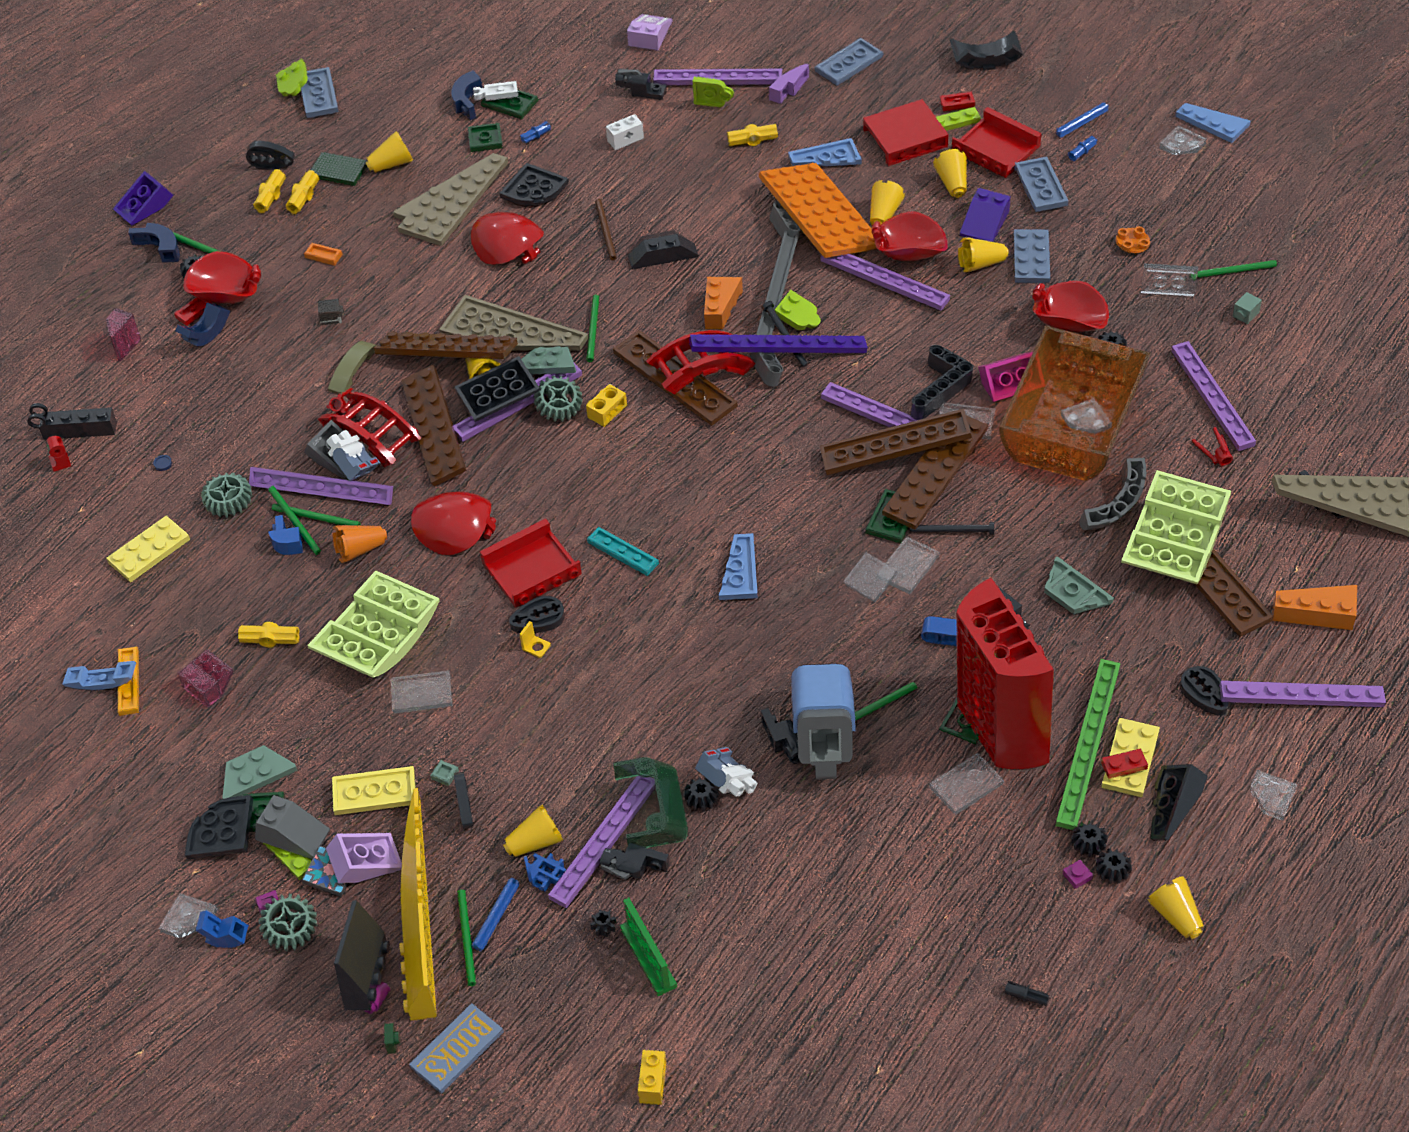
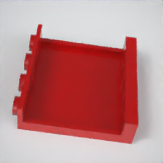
(906, 132)
(998, 142)
(529, 563)

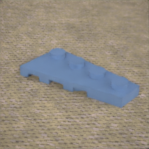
(1214, 122)
(829, 154)
(740, 570)

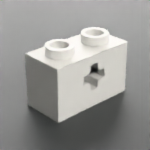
(624, 132)

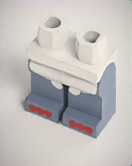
(351, 455)
(726, 772)

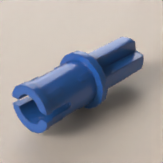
(535, 132)
(1082, 148)

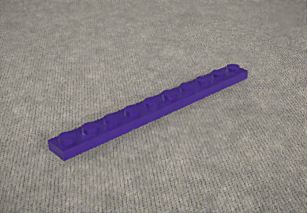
(778, 343)

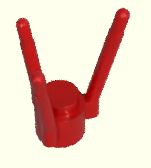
(338, 403)
(1222, 453)

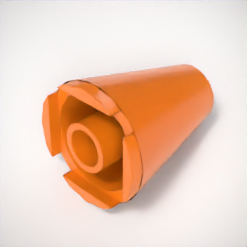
(357, 540)

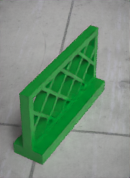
(646, 951)

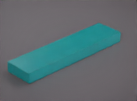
(623, 551)

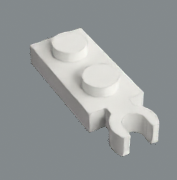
(496, 91)

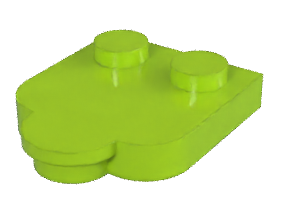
(292, 78)
(711, 92)
(797, 312)

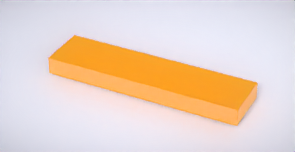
(129, 692)

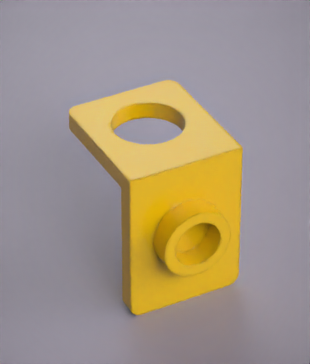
(529, 639)

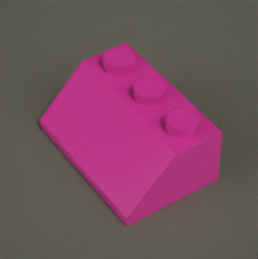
(1003, 376)

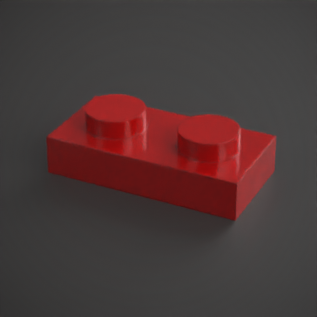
(957, 101)
(191, 311)
(1124, 763)

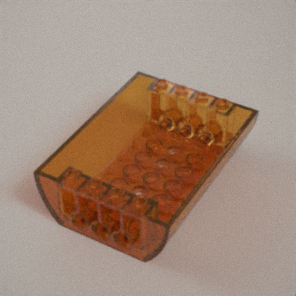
(1052, 382)

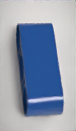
(940, 631)

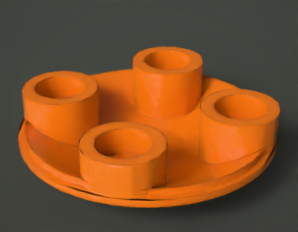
(1133, 239)

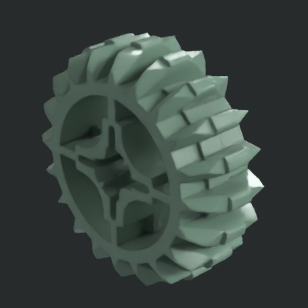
(558, 404)
(226, 494)
(296, 919)

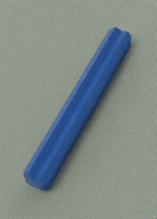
(1082, 119)
(495, 914)

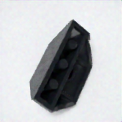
(661, 249)

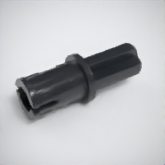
(1026, 993)

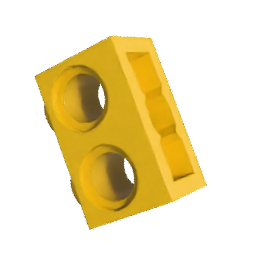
(606, 405)
(652, 1077)

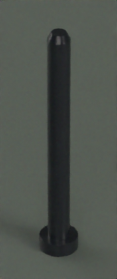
(768, 307)
(955, 528)

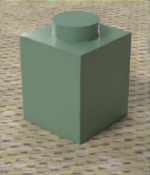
(1247, 307)

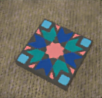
(321, 874)

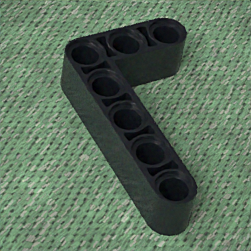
(955, 377)

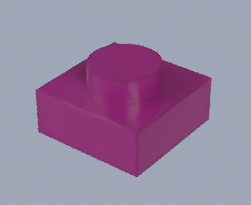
(1077, 874)
(265, 898)

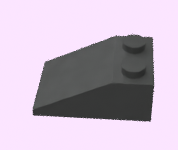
(318, 449)
(290, 828)

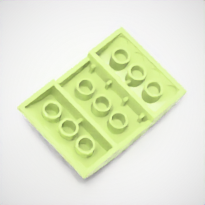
(1177, 527)
(377, 625)

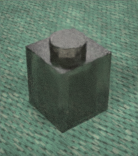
(330, 311)

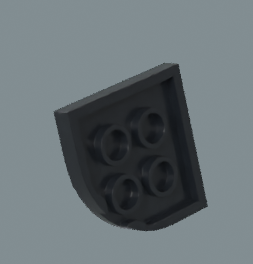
(533, 186)
(221, 829)

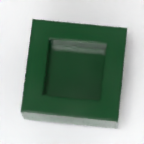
(391, 1038)

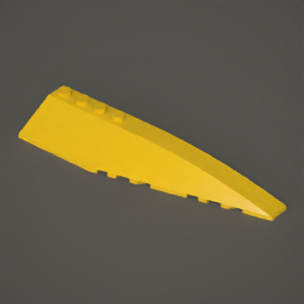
(416, 921)

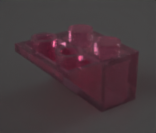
(122, 332)
(206, 677)

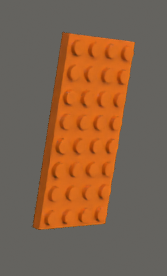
(819, 209)

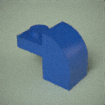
(285, 540)
(221, 933)

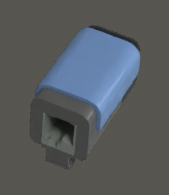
(823, 716)

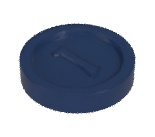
(162, 462)

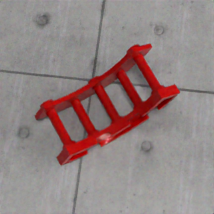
(706, 365)
(365, 401)

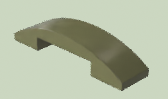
(349, 365)

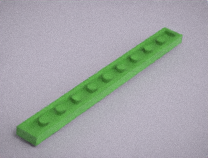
(1088, 745)

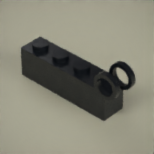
(73, 422)

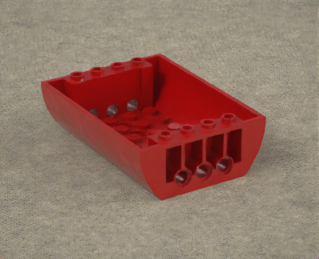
(1007, 696)

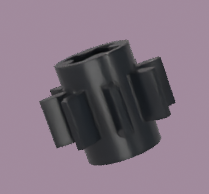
(603, 923)

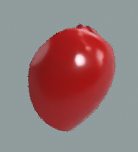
(504, 236)
(909, 237)
(222, 278)
(1070, 306)
(452, 521)

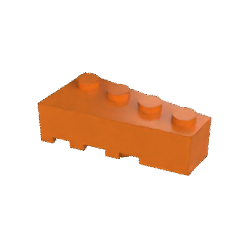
(1317, 606)

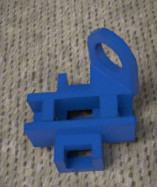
(544, 874)

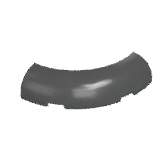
(1133, 482)

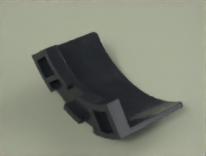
(988, 55)

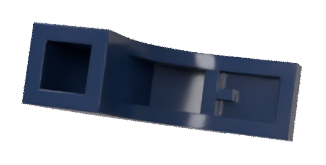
(462, 91)
(157, 235)
(207, 327)

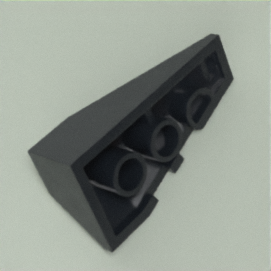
(1177, 792)

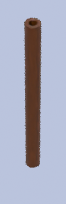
(605, 228)

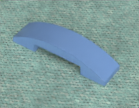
(99, 679)

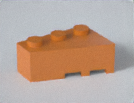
(720, 299)

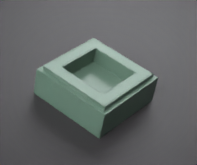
(444, 773)

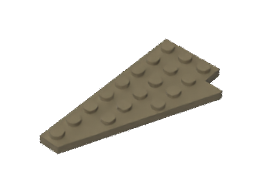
(443, 207)
(486, 318)
(1362, 498)

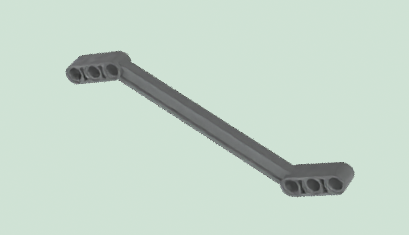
(767, 362)

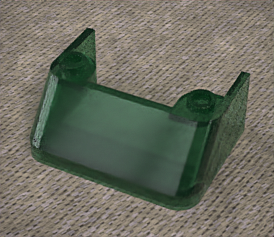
(669, 824)

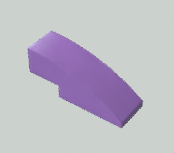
(788, 83)

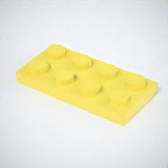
(148, 548)
(1128, 737)
(373, 790)

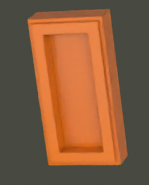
(323, 254)

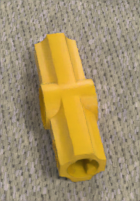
(752, 135)
(269, 191)
(302, 192)
(268, 634)

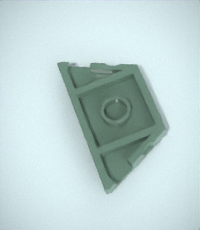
(549, 361)
(1074, 589)
(255, 771)

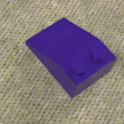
(143, 199)
(985, 215)

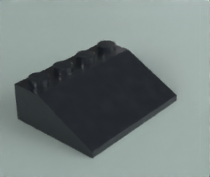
(496, 389)
(360, 959)

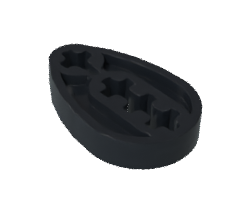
(265, 162)
(538, 607)
(1193, 692)
(463, 800)

